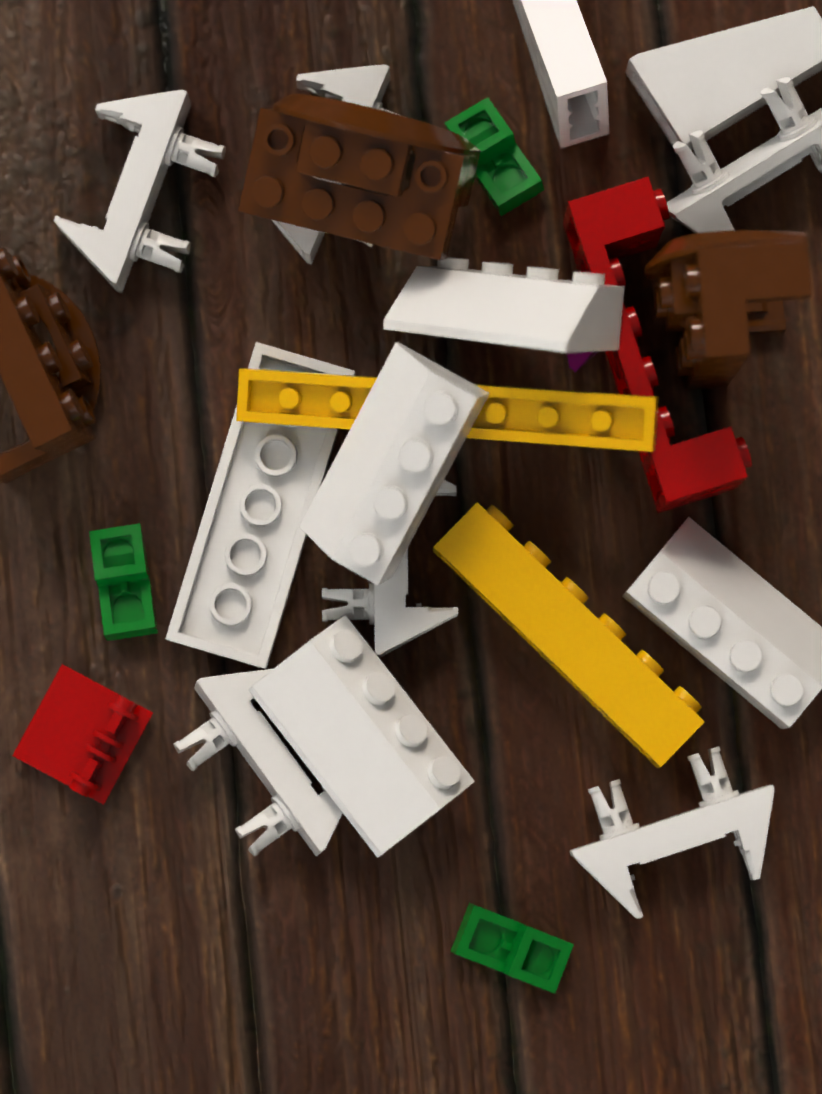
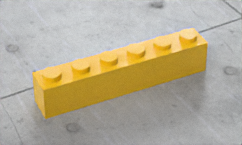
(568, 635)

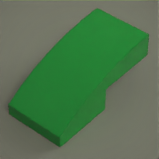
(501, 166)
(123, 582)
(512, 948)

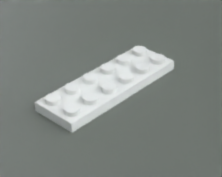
(252, 529)

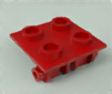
(82, 734)

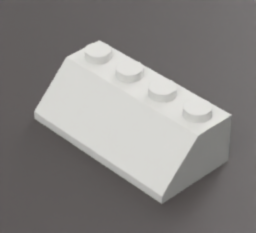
(510, 307)
(392, 463)
(733, 623)
(361, 735)

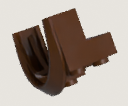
(355, 174)
(722, 291)
(51, 415)

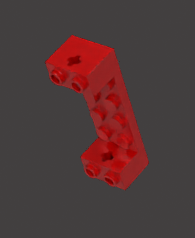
(599, 233)

